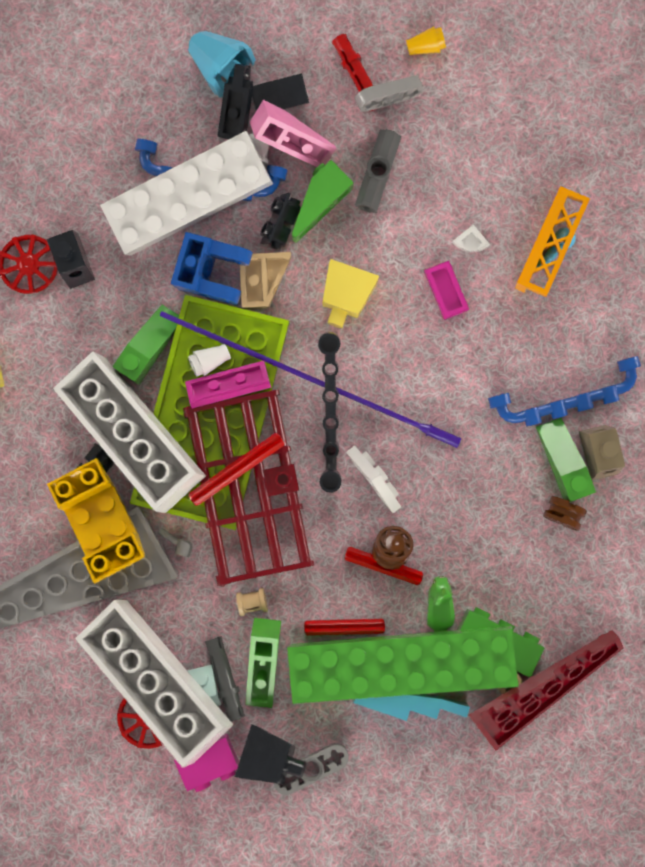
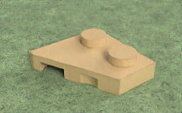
(262, 278)

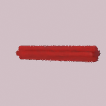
(236, 469)

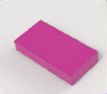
(446, 290)

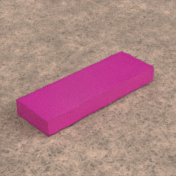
(227, 384)

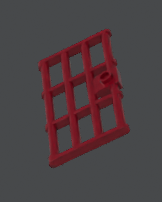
(268, 481)

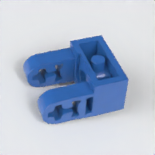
(196, 266)

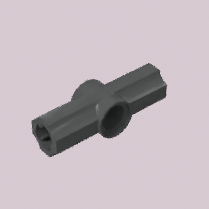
(382, 156)

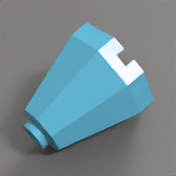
(217, 57)

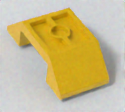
(98, 519)

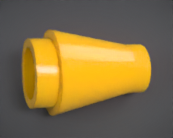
(427, 42)

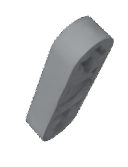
(389, 93)
(308, 780)

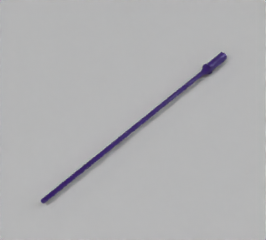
(429, 430)

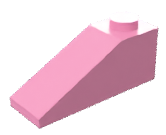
(290, 135)

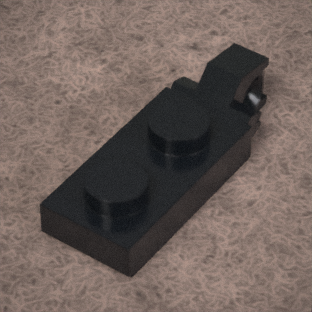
(236, 103)

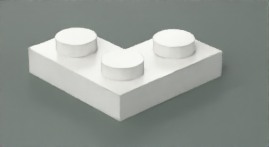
(375, 477)

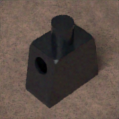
(71, 257)
(268, 758)

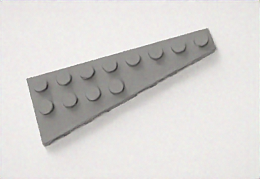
(65, 582)

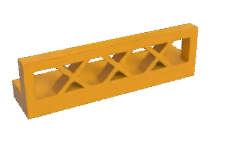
(541, 242)

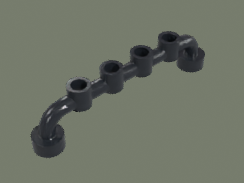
(330, 479)

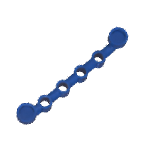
(149, 148)
(582, 401)

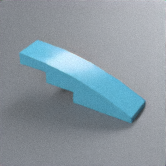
(420, 703)

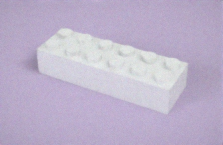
(187, 194)
(129, 432)
(154, 682)

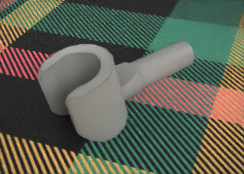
(183, 547)

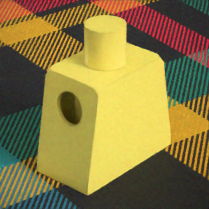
(346, 291)

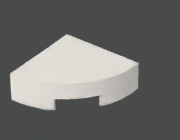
(471, 240)

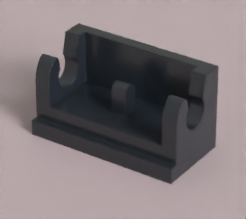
(283, 92)

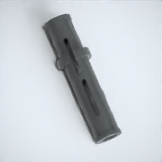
(224, 678)

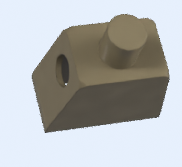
(602, 451)

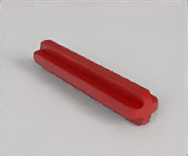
(367, 560)
(344, 627)

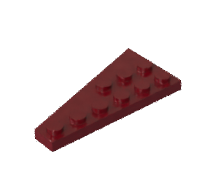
(523, 704)

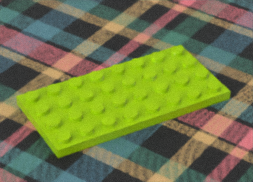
(244, 327)

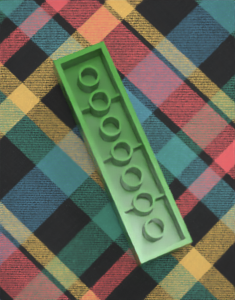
(402, 665)

